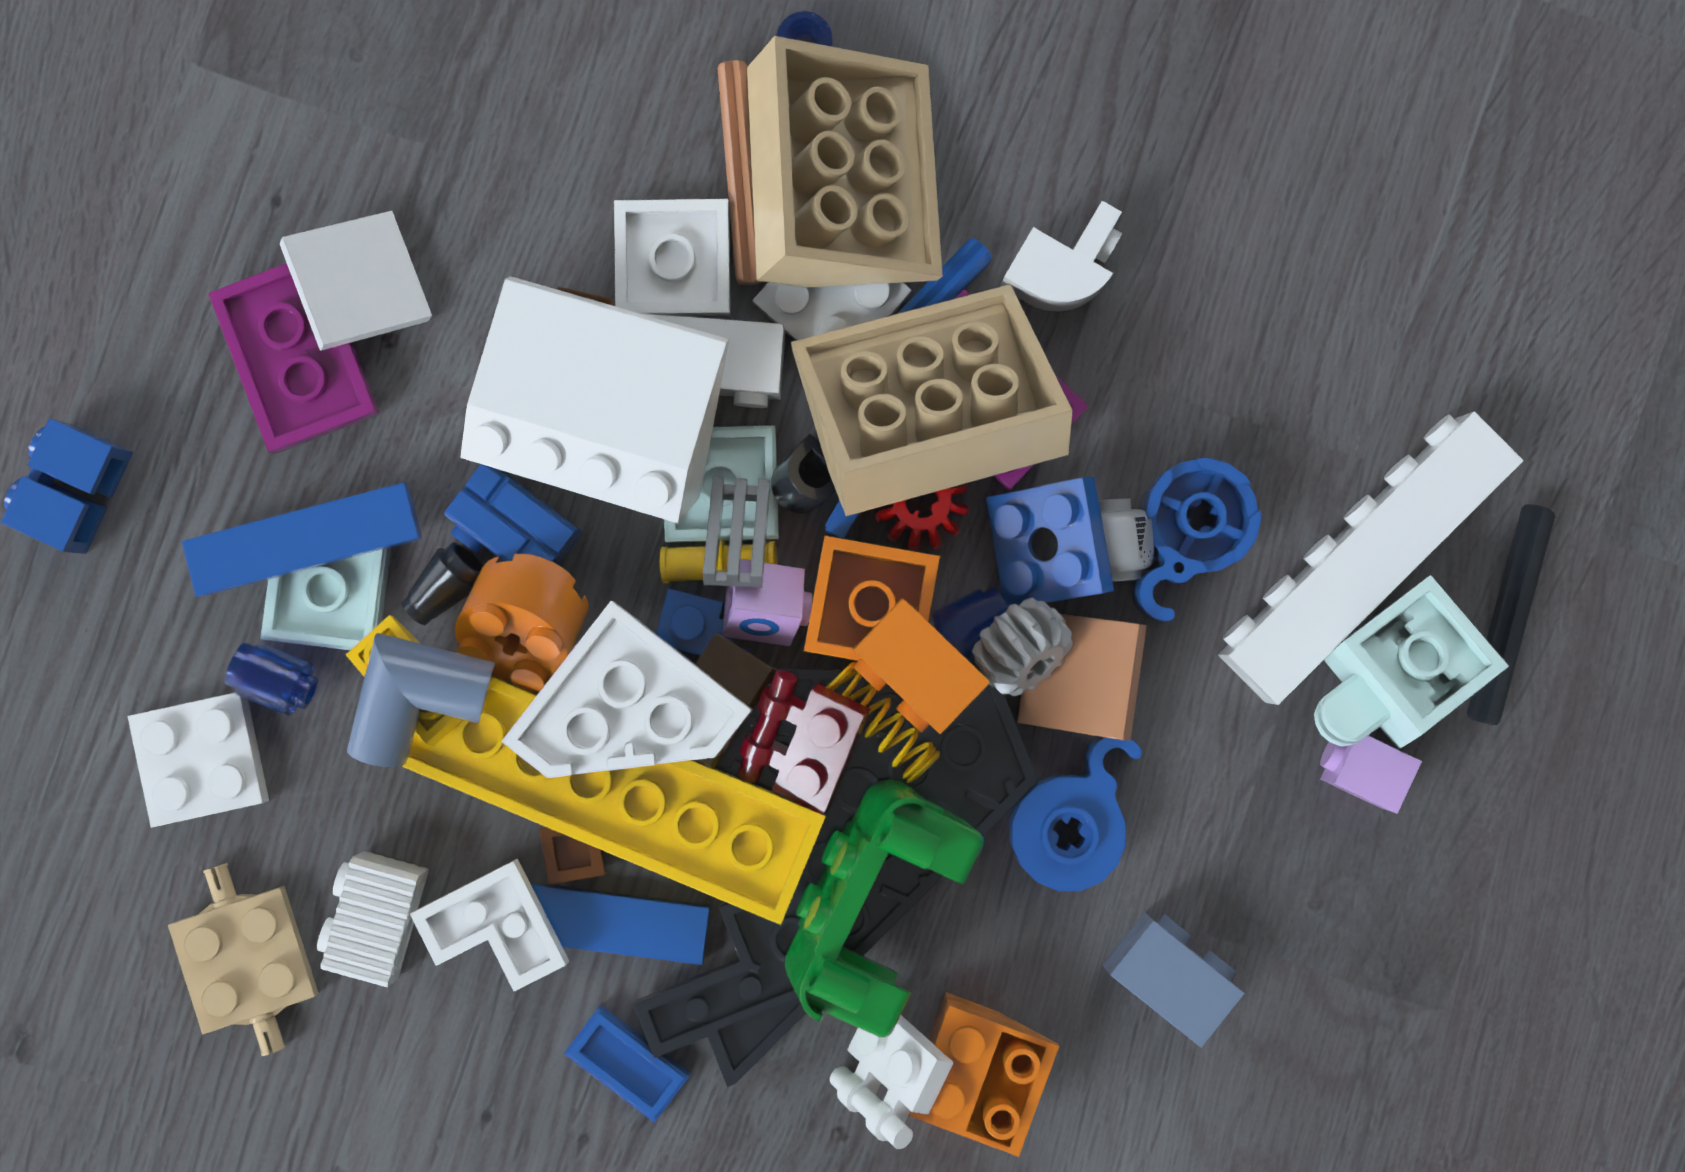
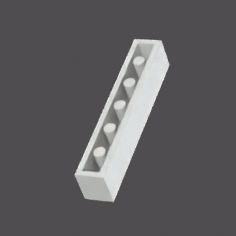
(1369, 557)

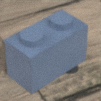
(1174, 979)

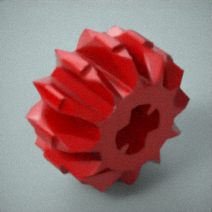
(938, 517)

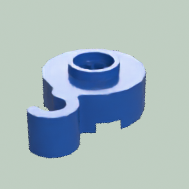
(1177, 545)
(1100, 824)

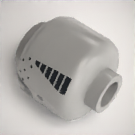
(1127, 538)

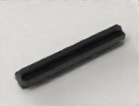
(1513, 608)

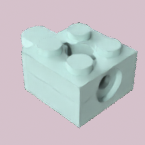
(1405, 670)

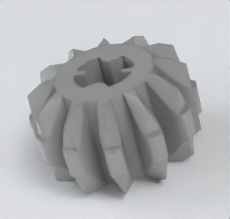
(1022, 647)

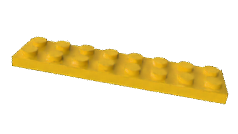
(662, 817)

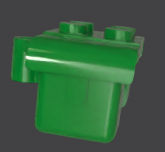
(820, 969)

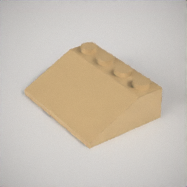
(841, 167)
(932, 399)

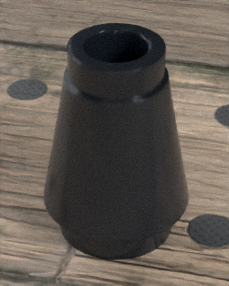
(442, 583)

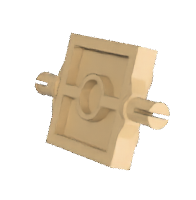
(243, 959)

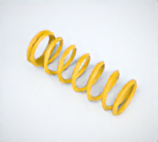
(923, 762)

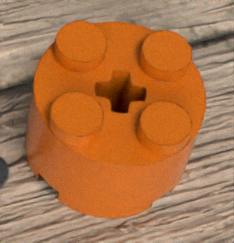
(522, 619)

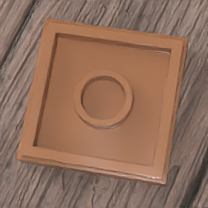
(1095, 684)

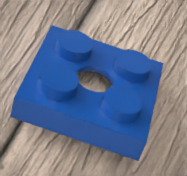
(1075, 518)

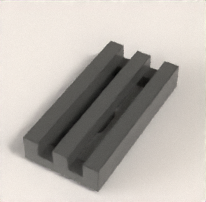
(739, 494)

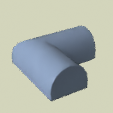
(400, 683)

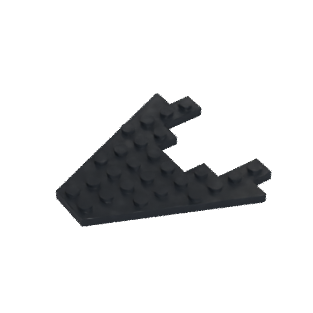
(751, 999)

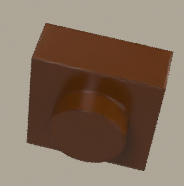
(569, 858)

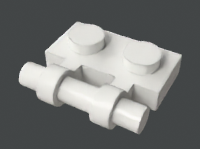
(906, 1066)

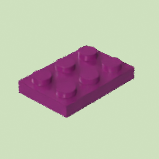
(286, 377)

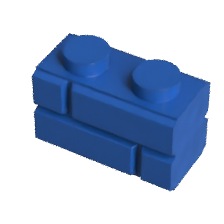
(509, 519)

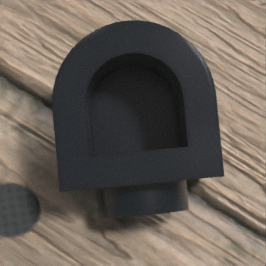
(802, 477)

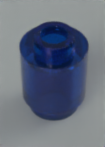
(966, 618)
(271, 678)

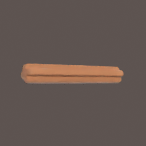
(737, 147)

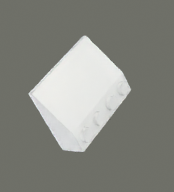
(595, 399)

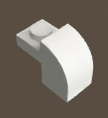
(1064, 278)

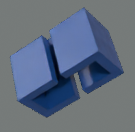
(52, 512)

